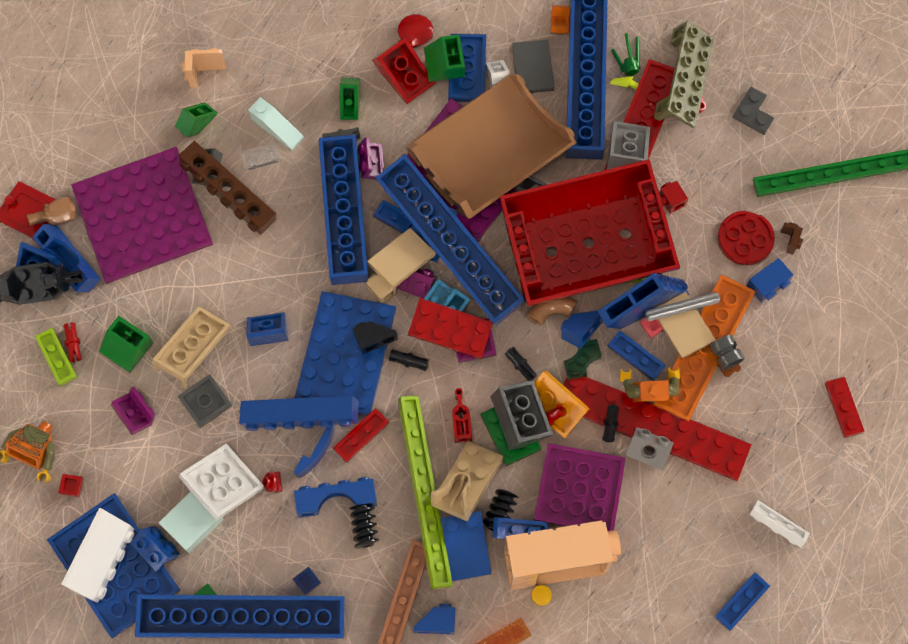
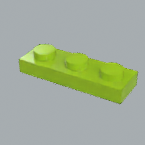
(56, 357)

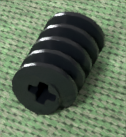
(501, 507)
(363, 525)

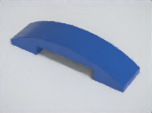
(307, 464)

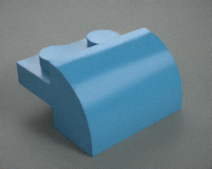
(446, 296)

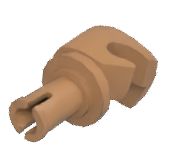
(55, 213)

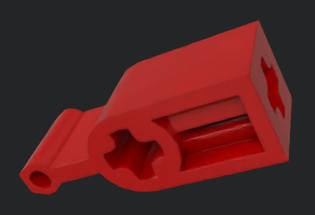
(458, 422)

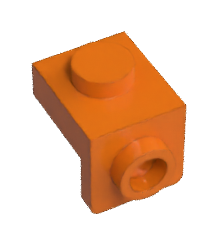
(560, 19)

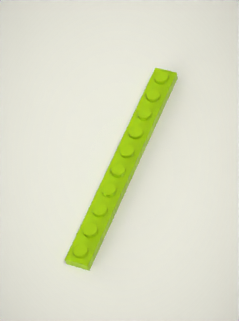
(423, 485)

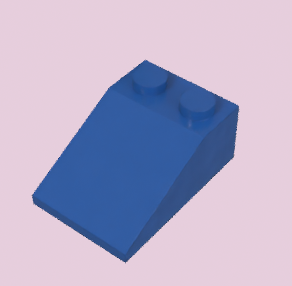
(466, 547)

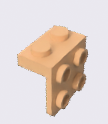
(201, 60)

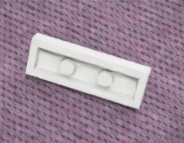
(779, 524)

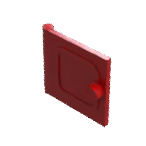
(27, 202)

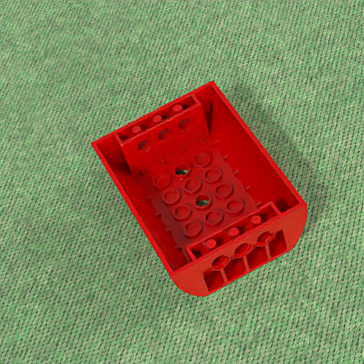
(593, 209)

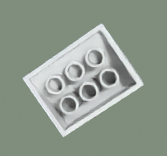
(98, 556)

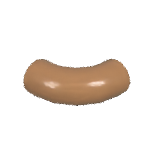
(541, 312)

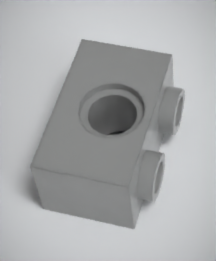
(655, 457)

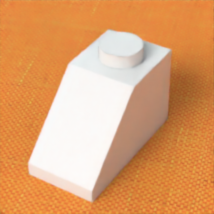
(496, 71)

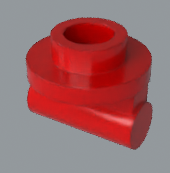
(272, 482)

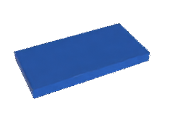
(473, 83)

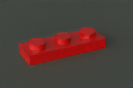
(844, 407)
(361, 435)

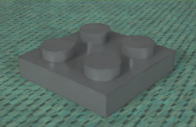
(205, 401)

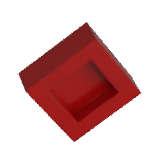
(70, 485)

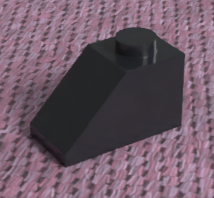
(373, 336)

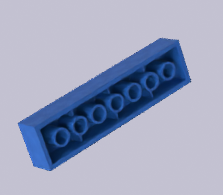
(343, 210)

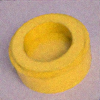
(541, 595)

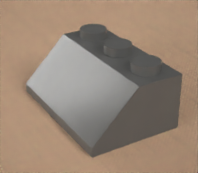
(521, 414)

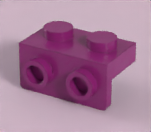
(371, 159)
(418, 283)
(133, 411)

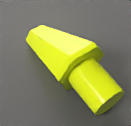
(625, 82)

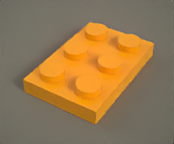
(553, 393)

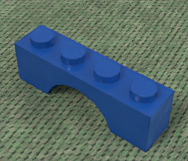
(55, 242)
(310, 500)

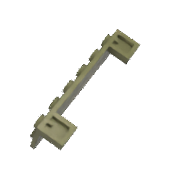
(688, 75)

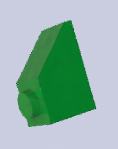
(349, 98)
(195, 119)

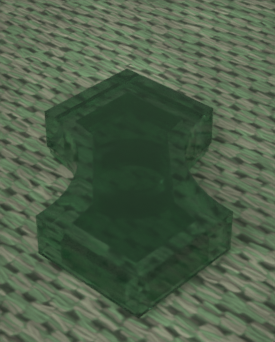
(577, 365)

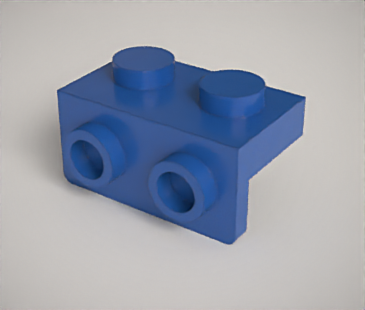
(154, 547)

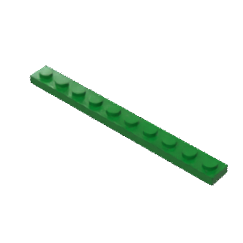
(831, 173)

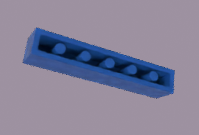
(299, 412)

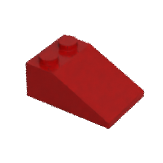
(403, 70)

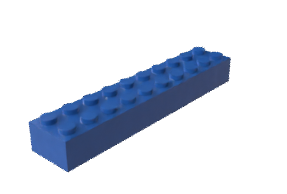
(587, 78)
(450, 240)
(240, 617)

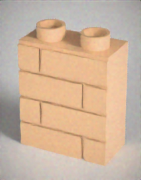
(560, 554)

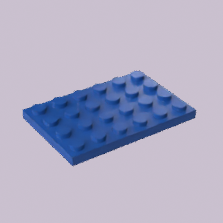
(333, 356)
(132, 574)

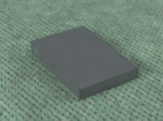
(534, 64)

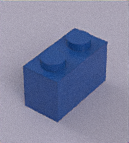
(770, 280)

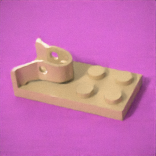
(190, 345)
(466, 481)

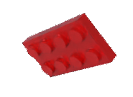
(450, 328)

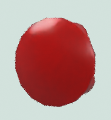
(416, 29)

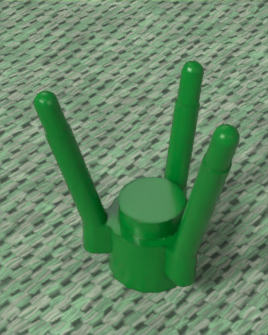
(630, 65)

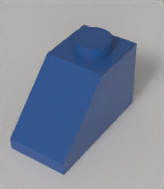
(580, 327)
(438, 621)

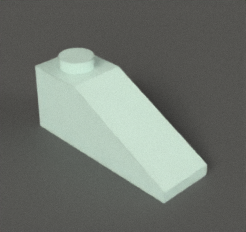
(274, 123)

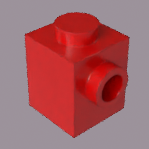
(673, 196)

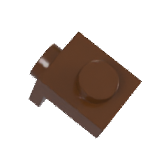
(795, 232)

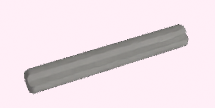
(682, 306)

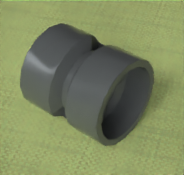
(726, 351)

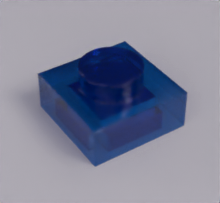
(306, 581)

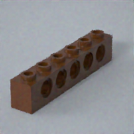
(196, 154)

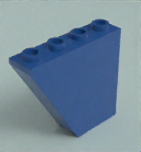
(642, 297)

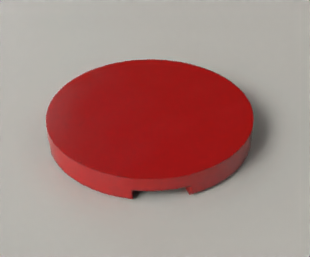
(746, 238)

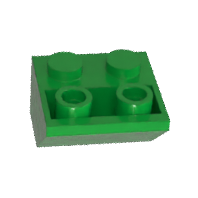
(445, 58)
(125, 344)

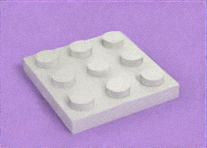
(221, 482)

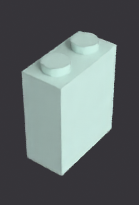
(189, 522)

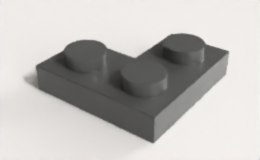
(749, 112)

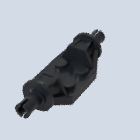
(36, 283)

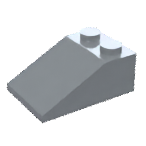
(628, 144)

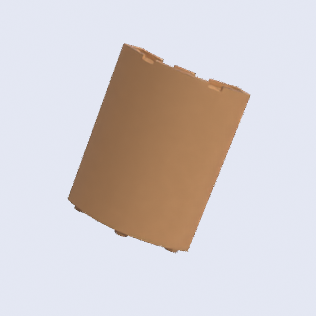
(489, 146)

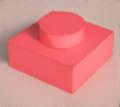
(652, 328)

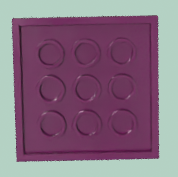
(579, 487)

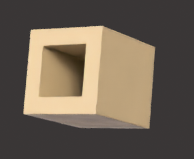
(380, 288)

